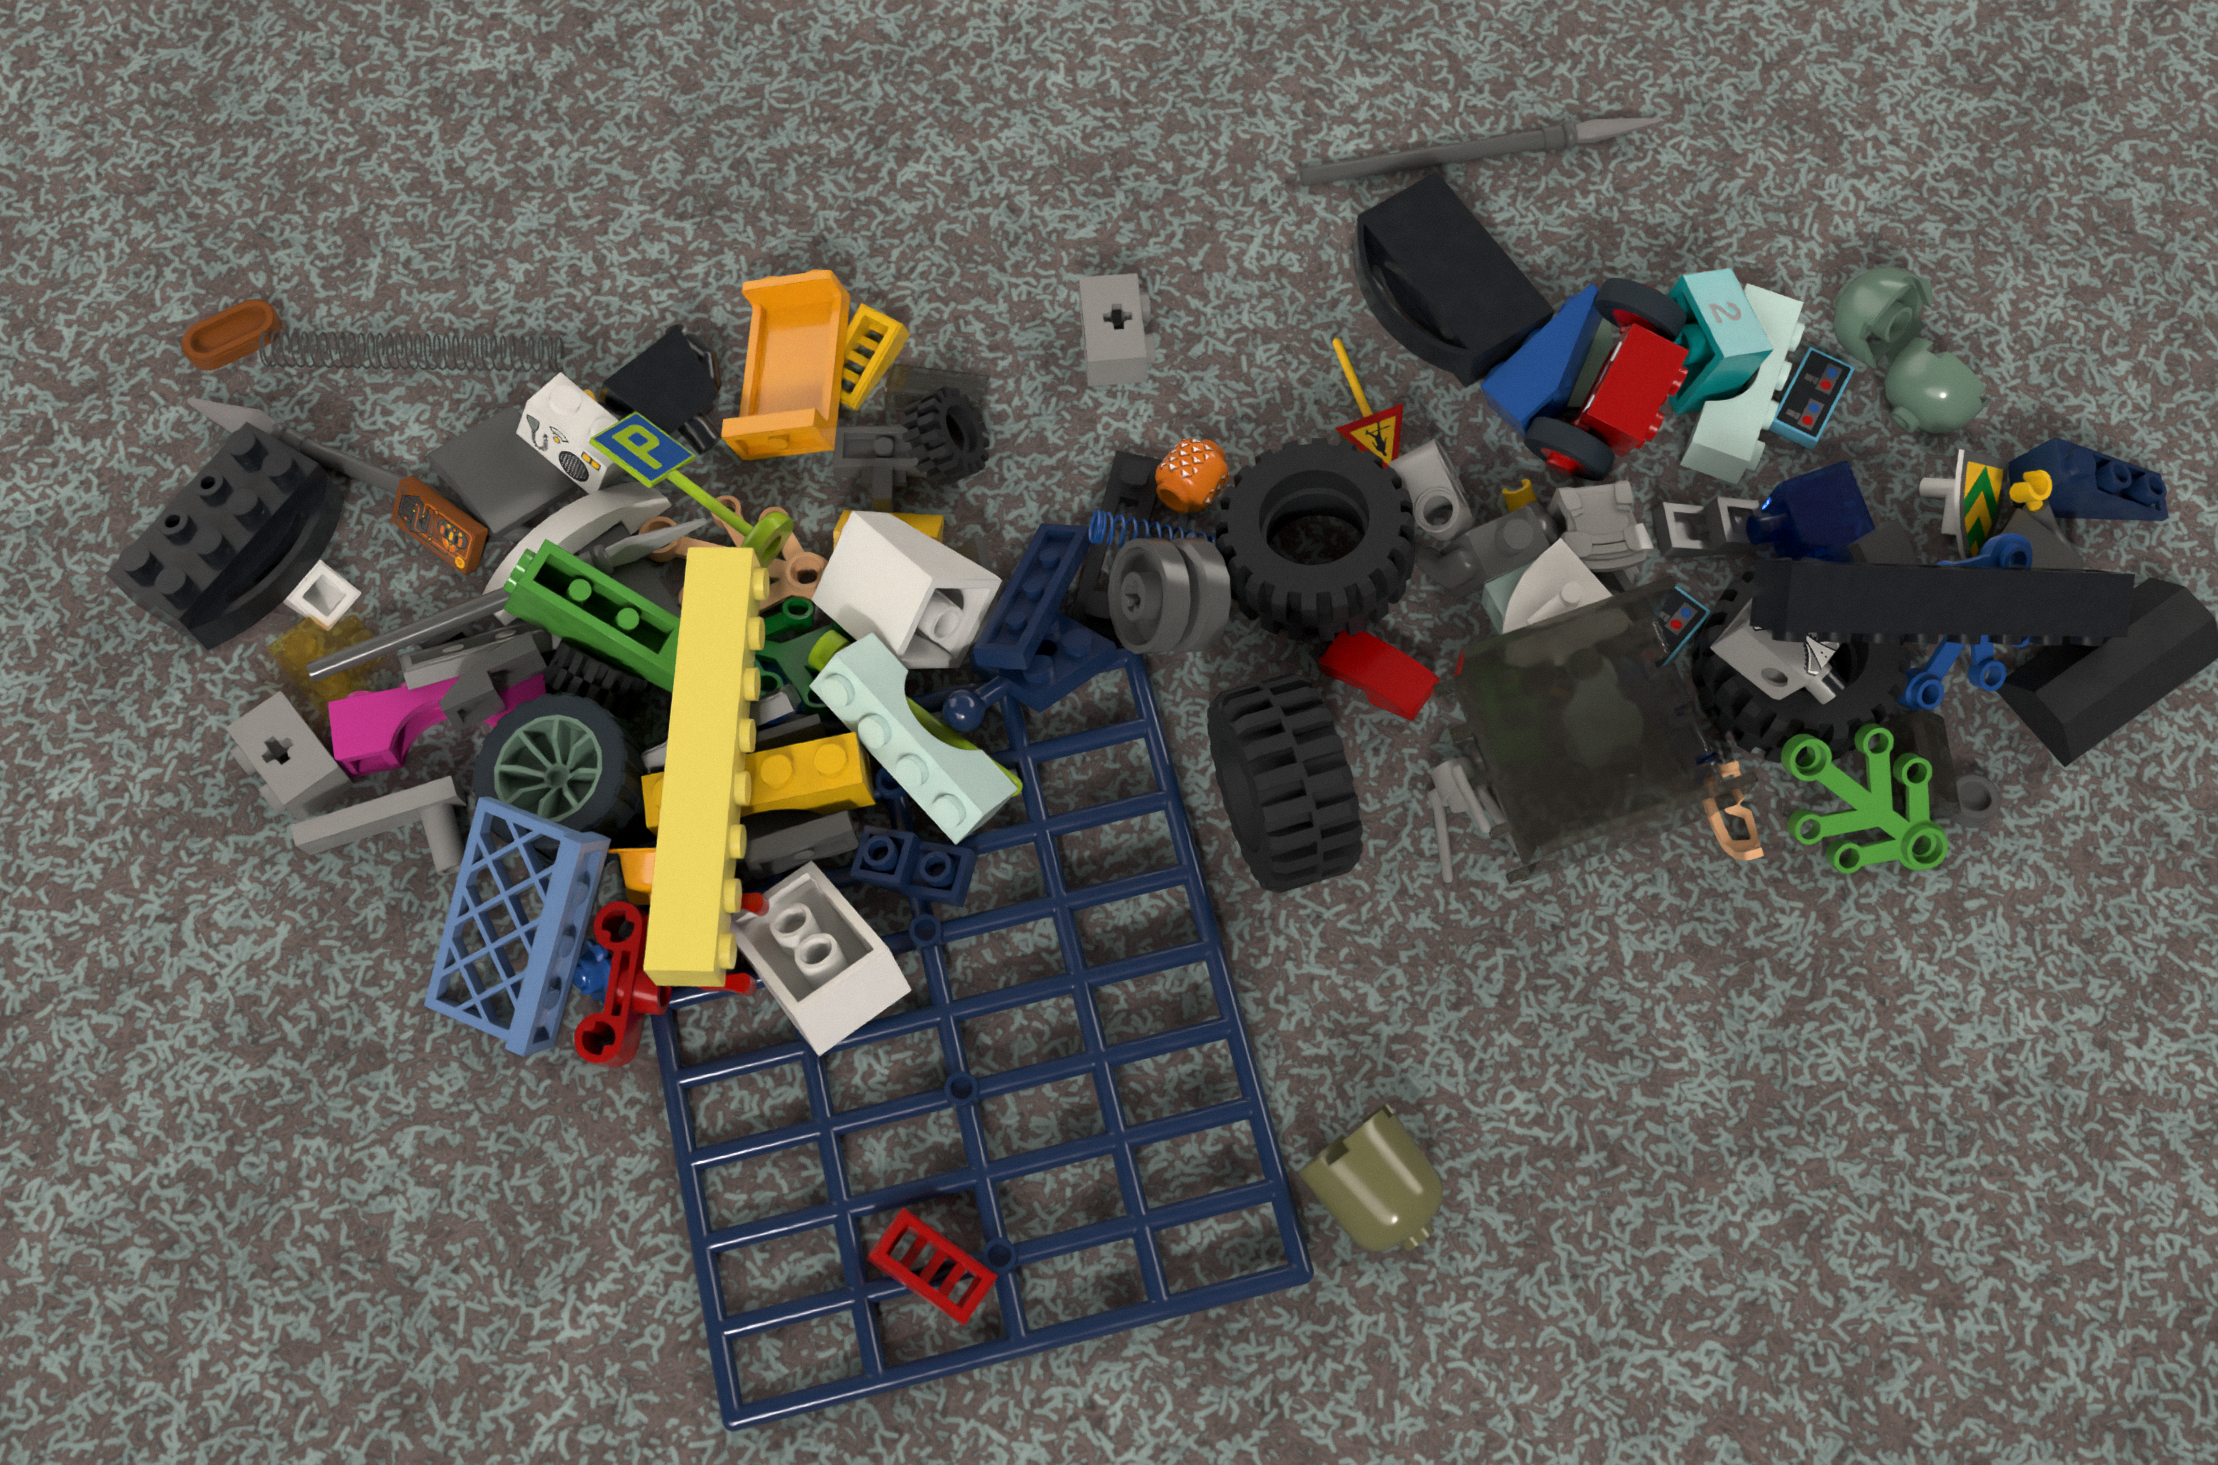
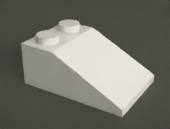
(819, 958)

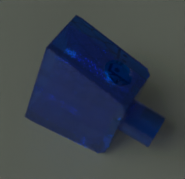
(1813, 516)

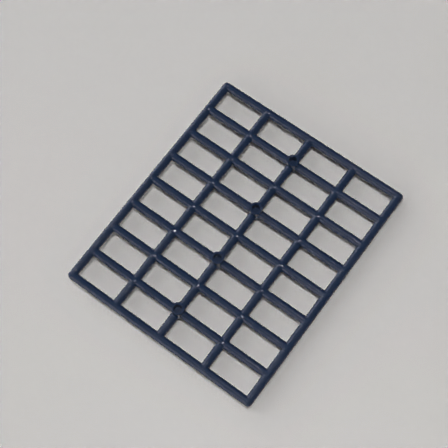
(965, 1093)

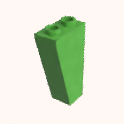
(594, 613)

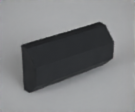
(2086, 693)

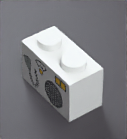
(559, 427)

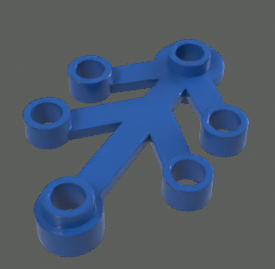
(1924, 685)

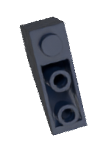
(2093, 483)

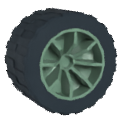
(568, 765)

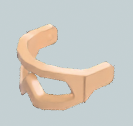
(1738, 849)

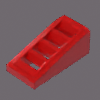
(924, 1234)

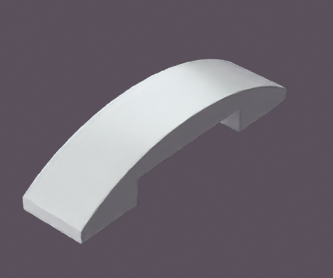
(582, 523)

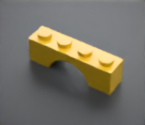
(809, 775)

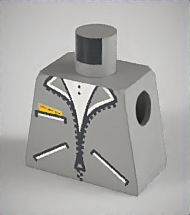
(1779, 665)

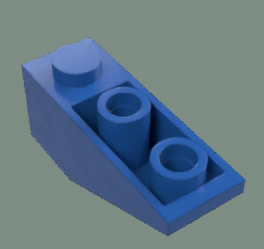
(1546, 367)

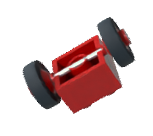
(1628, 389)

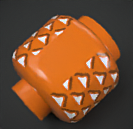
(1192, 475)

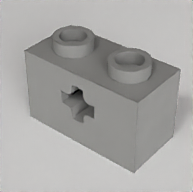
(1114, 329)
(278, 731)

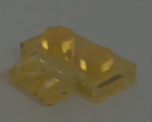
(309, 643)

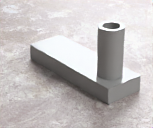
(428, 802)

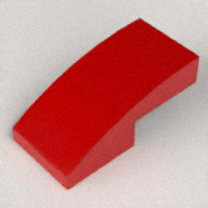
(1382, 671)

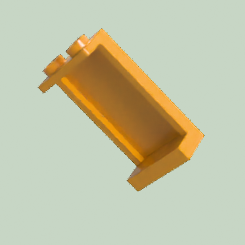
(791, 366)

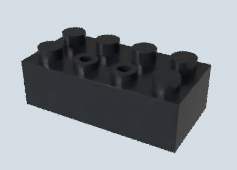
(1446, 280)
(232, 540)

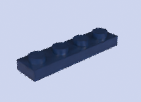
(1032, 597)

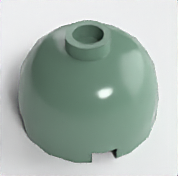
(1882, 304)
(1931, 390)

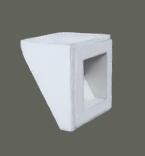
(322, 596)

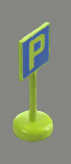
(654, 456)

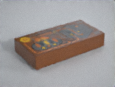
(439, 525)

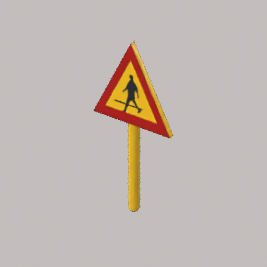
(1373, 432)

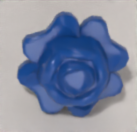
(593, 970)

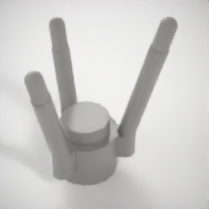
(1455, 791)

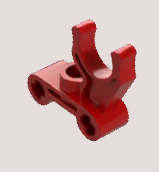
(632, 991)

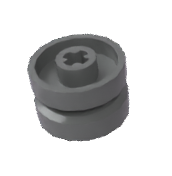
(1169, 595)

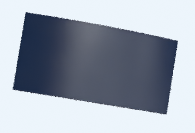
(913, 867)

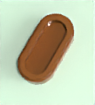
(230, 334)

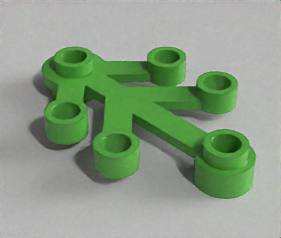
(1870, 807)

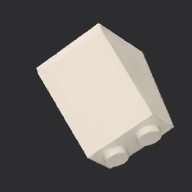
(905, 591)

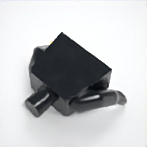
(670, 386)

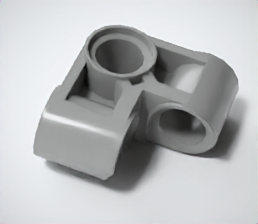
(1432, 485)

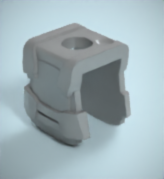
(1601, 527)

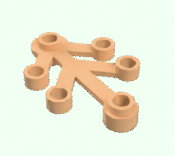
(785, 573)

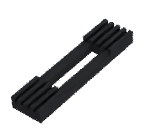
(1131, 483)

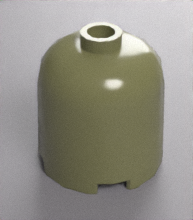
(1377, 1184)

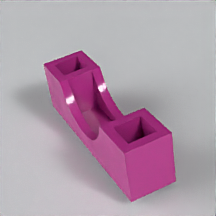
(378, 728)

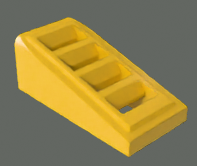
(884, 354)

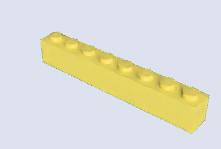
(705, 769)

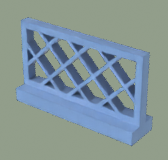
(551, 950)

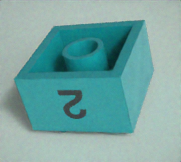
(1721, 338)

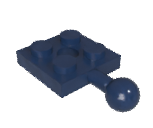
(1074, 659)

